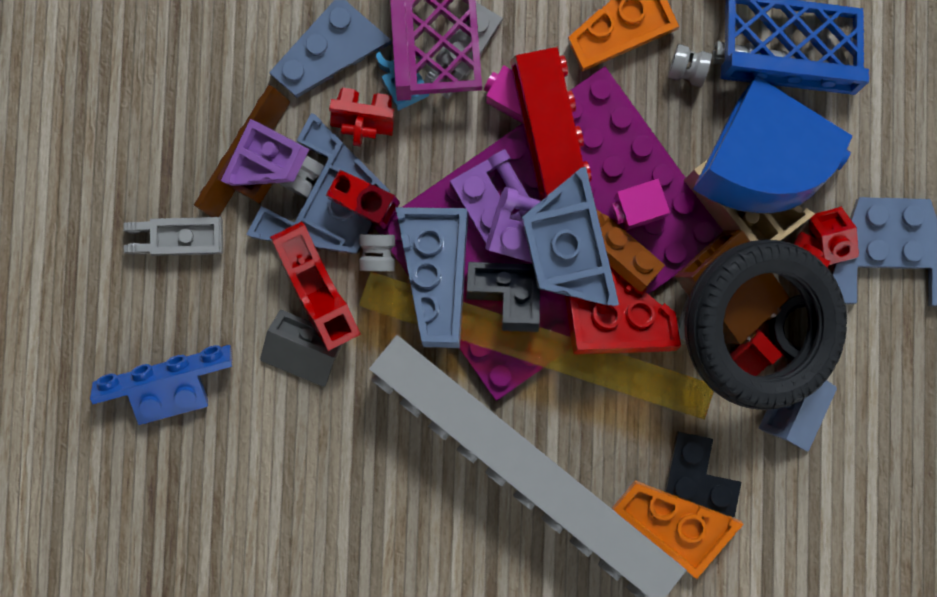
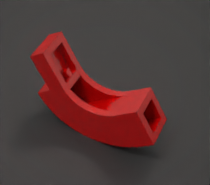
(314, 286)

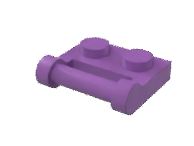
(480, 195)
(508, 234)

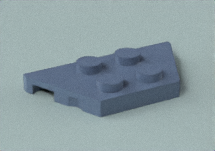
(569, 243)

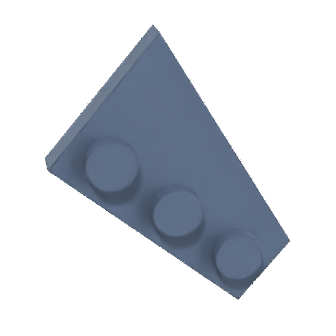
(330, 45)

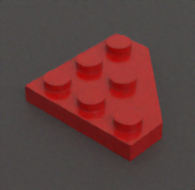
(630, 327)

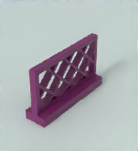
(405, 49)

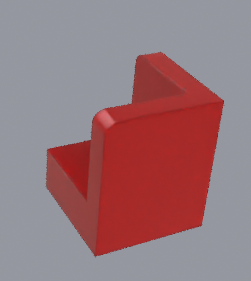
(755, 354)

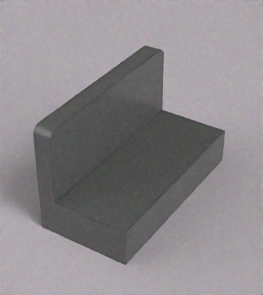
(297, 349)

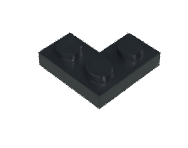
(511, 284)
(689, 476)

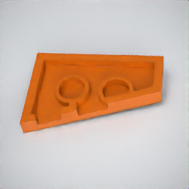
(619, 29)
(677, 526)

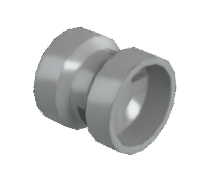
(697, 69)
(308, 172)
(376, 244)

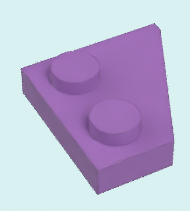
(264, 158)

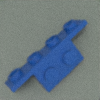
(164, 387)

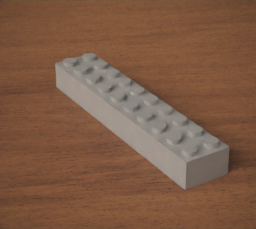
(534, 475)

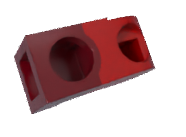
(363, 199)

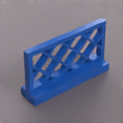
(796, 71)

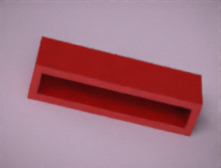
(548, 117)

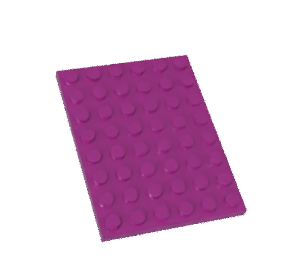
(620, 156)

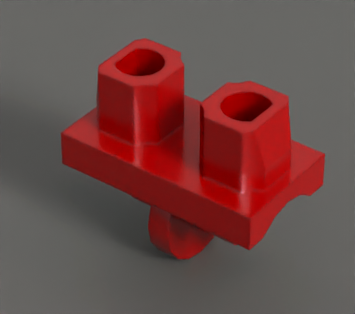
(362, 119)

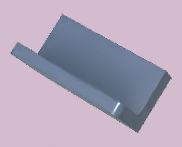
(801, 420)

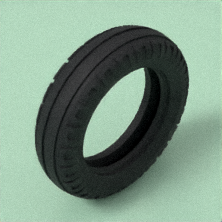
(824, 333)

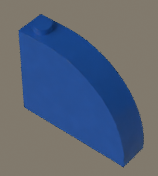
(771, 153)

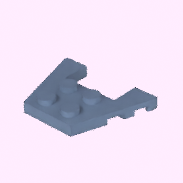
(327, 222)
(891, 235)

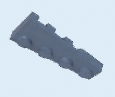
(435, 261)

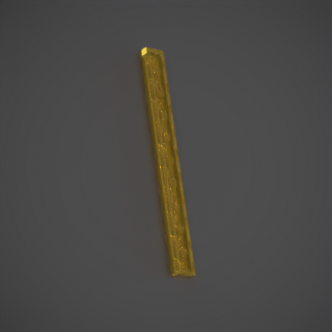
(552, 352)

